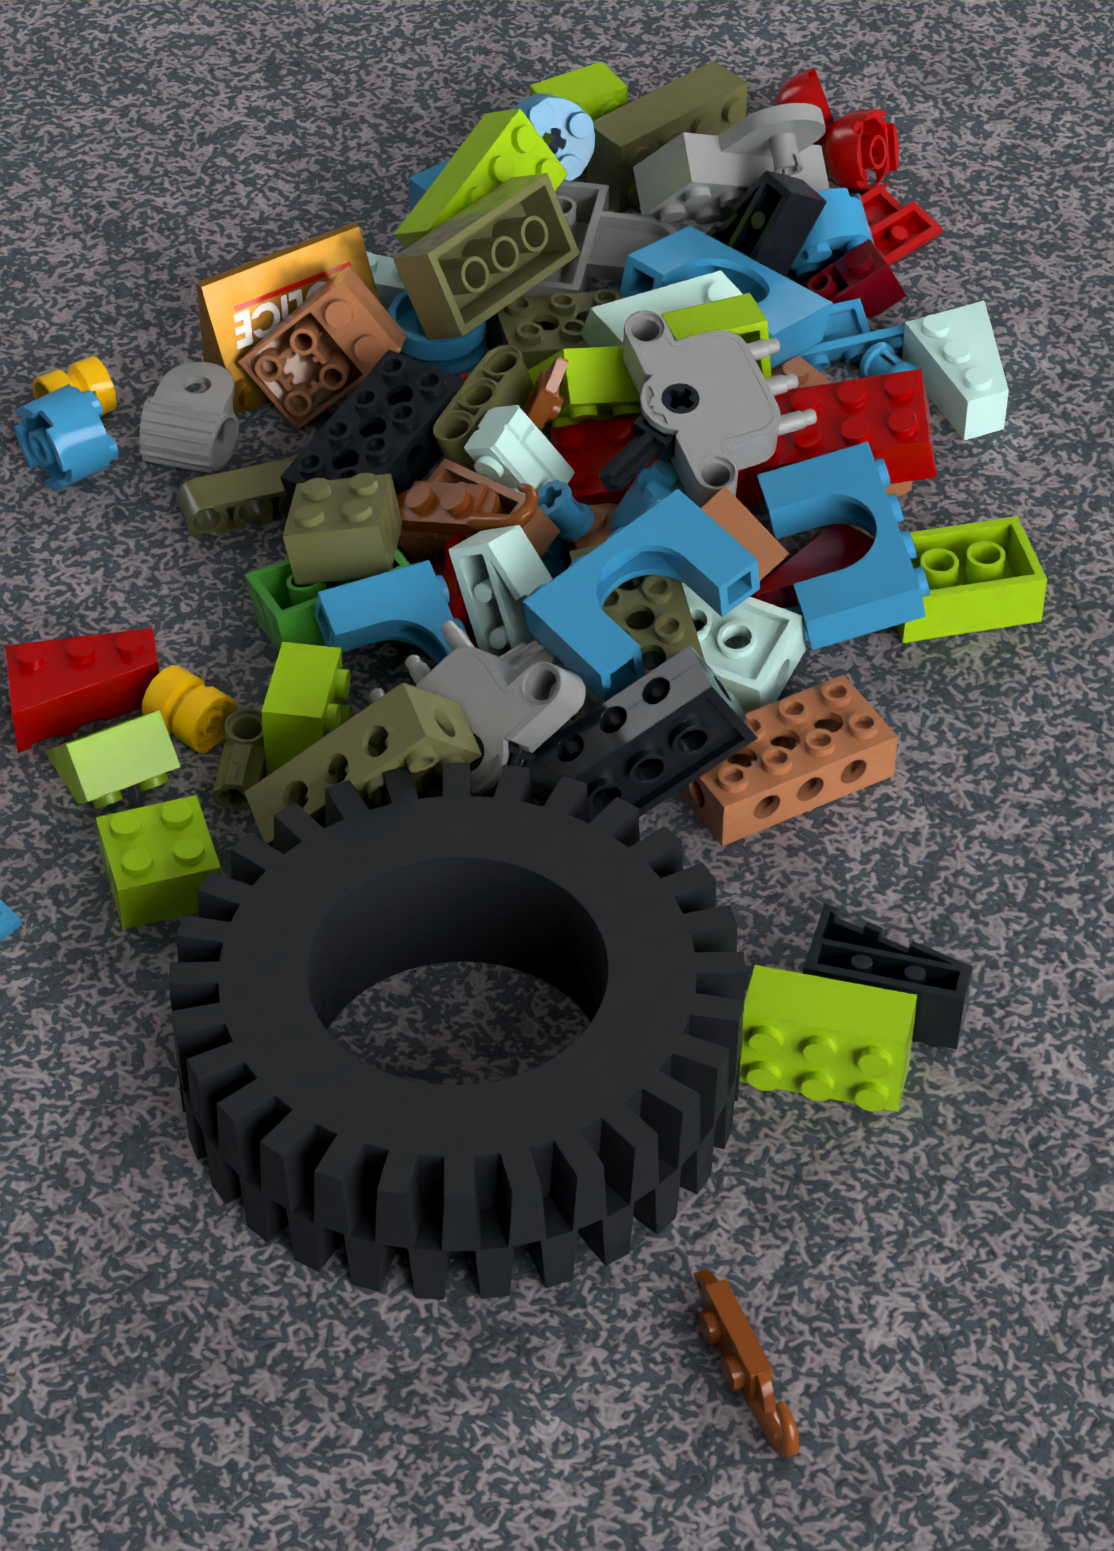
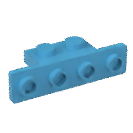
(849, 336)

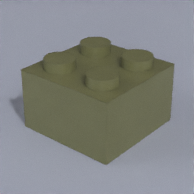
(342, 528)

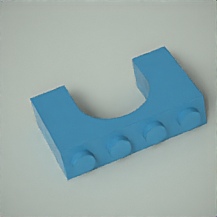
(792, 311)
(667, 540)
(879, 587)
(390, 606)

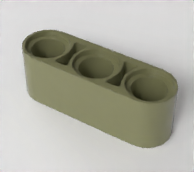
(495, 382)
(234, 498)

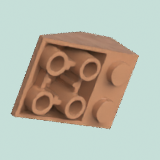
(323, 348)

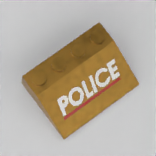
(255, 297)

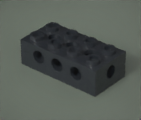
(381, 427)
(651, 736)

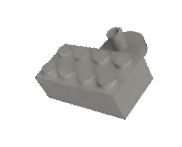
(707, 174)
(601, 237)

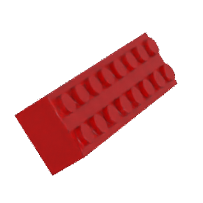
(879, 409)

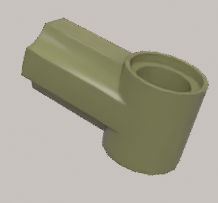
(241, 760)

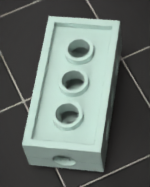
(749, 647)

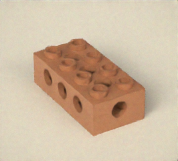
(804, 757)

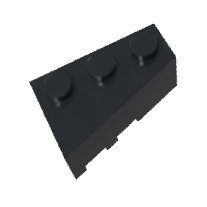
(771, 220)
(868, 959)

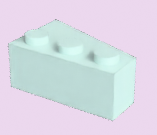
(606, 322)
(960, 367)
(495, 576)

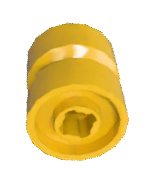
(84, 375)
(189, 707)

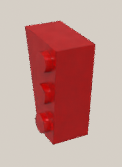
(77, 681)

